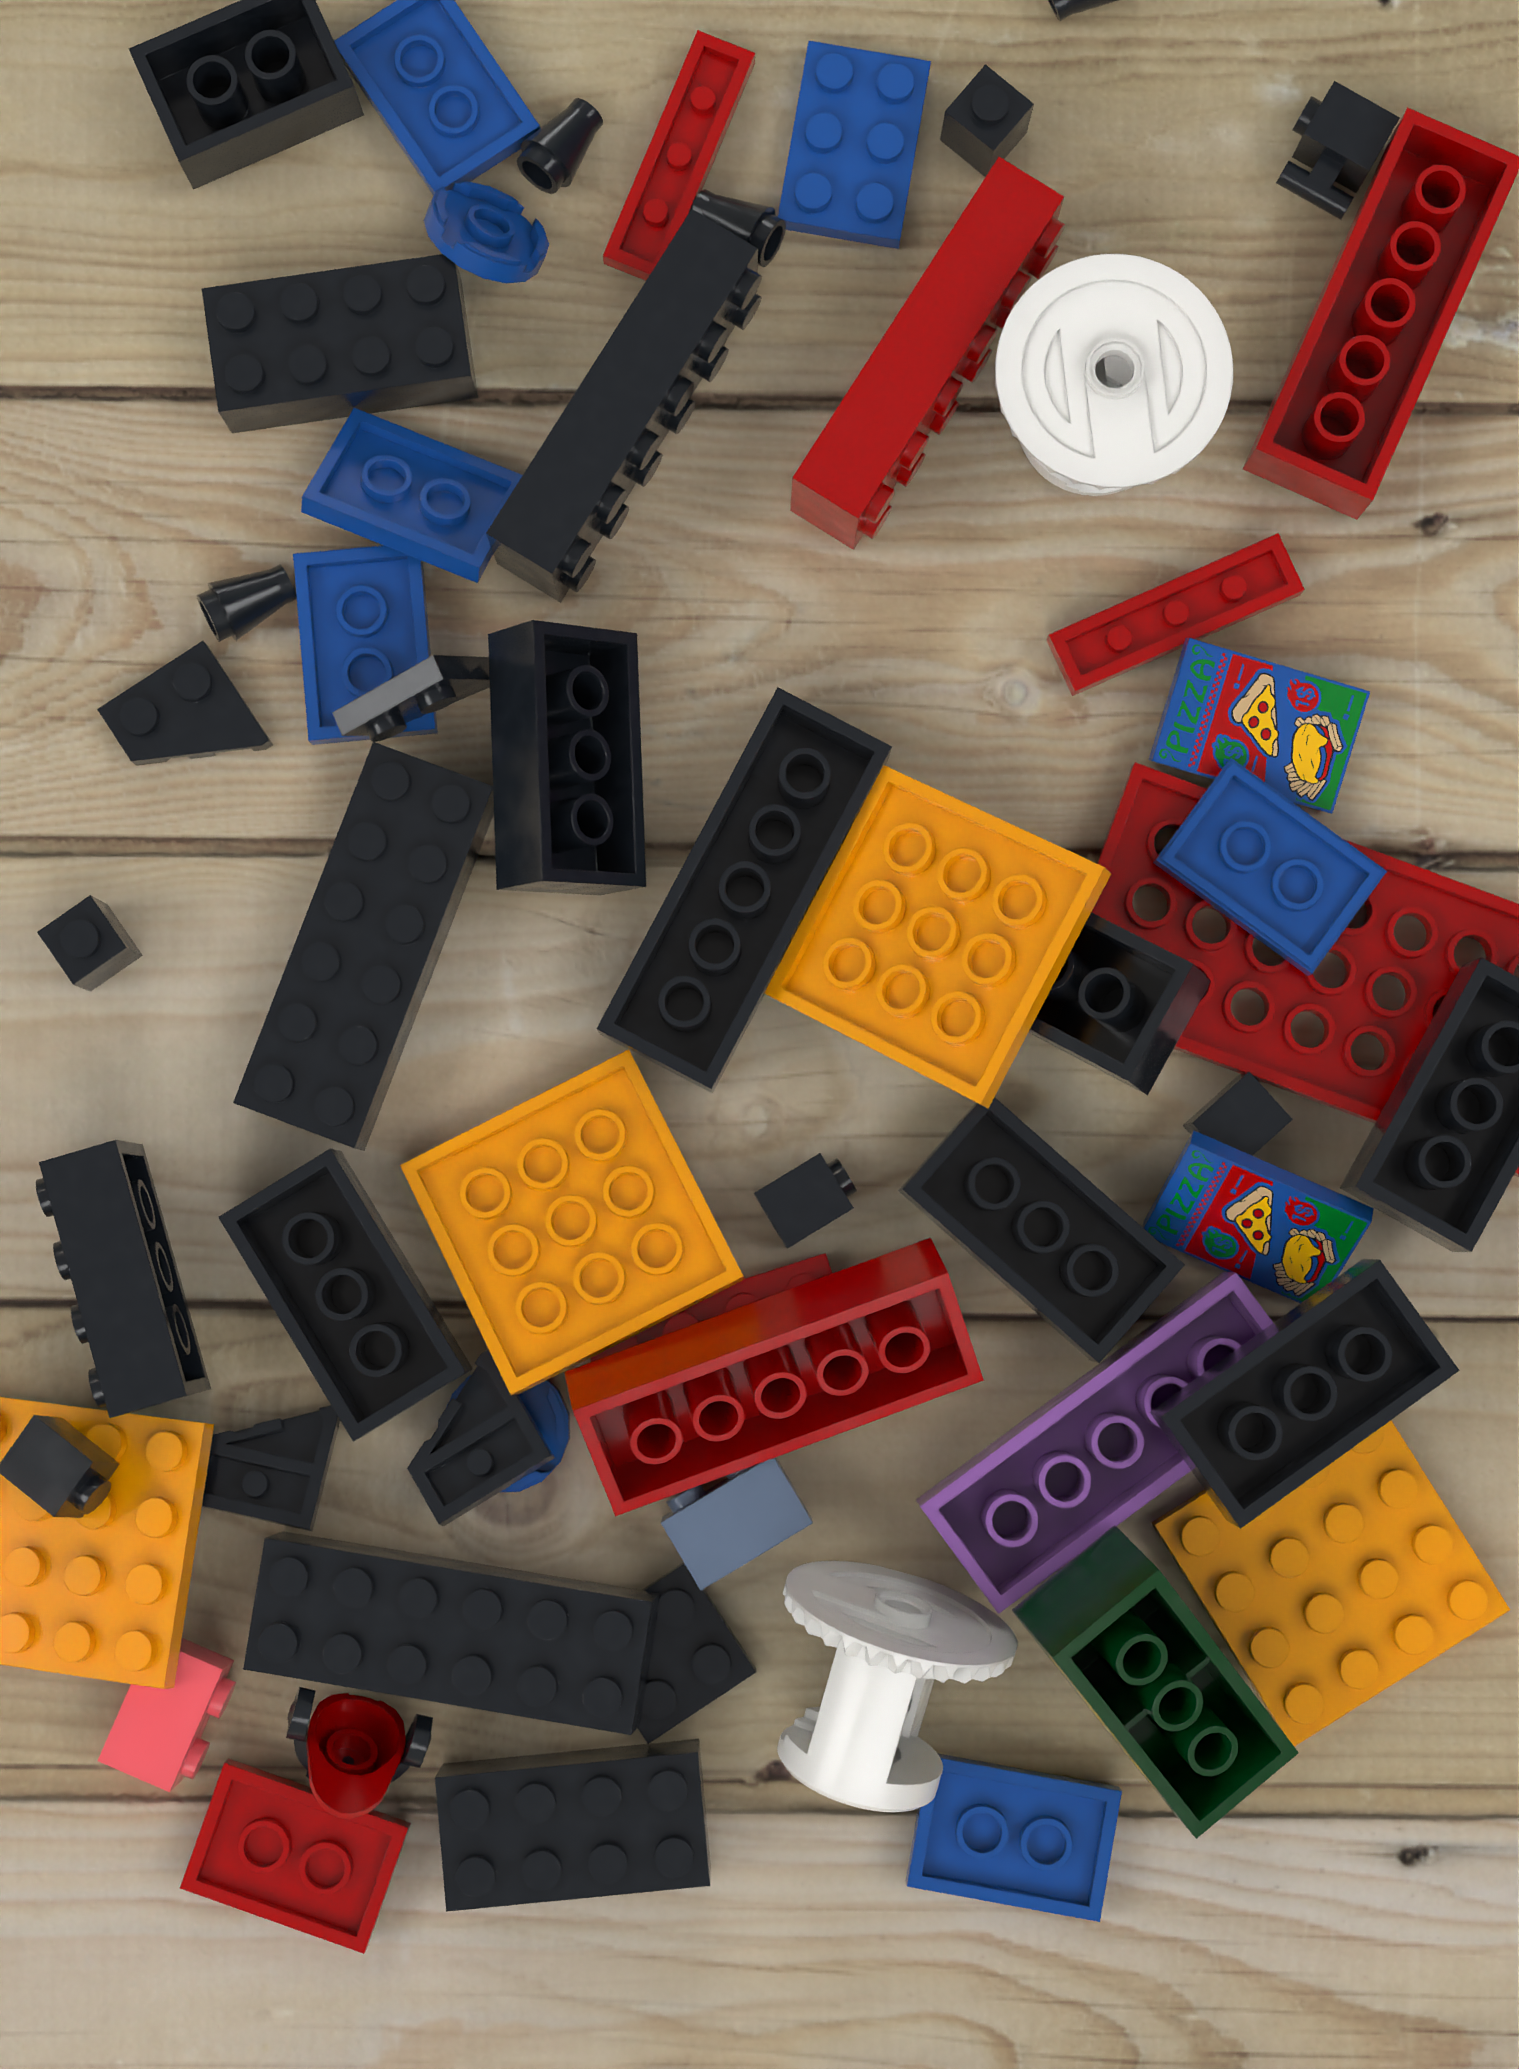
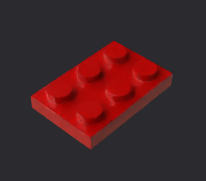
(290, 1860)

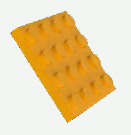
(937, 934)
(571, 1223)
(1335, 1583)
(113, 1586)

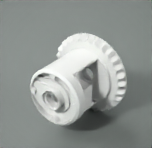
(1113, 373)
(891, 1645)

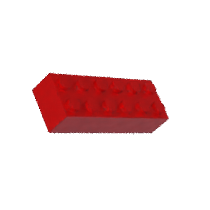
(1383, 314)
(925, 355)
(773, 1376)

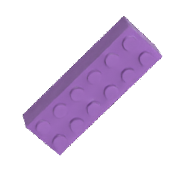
(1087, 1451)

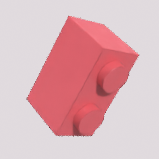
(162, 1728)

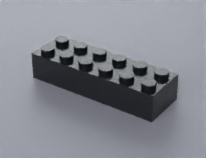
(627, 407)
(744, 890)
(367, 947)
(452, 1632)

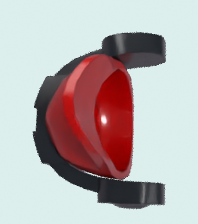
(353, 1748)

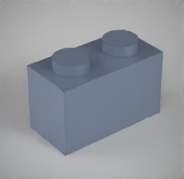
(734, 1520)

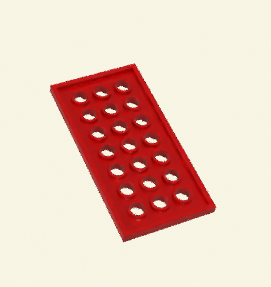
(1268, 1049)

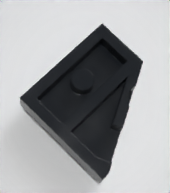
(412, 694)
(183, 712)
(479, 1446)
(273, 1469)

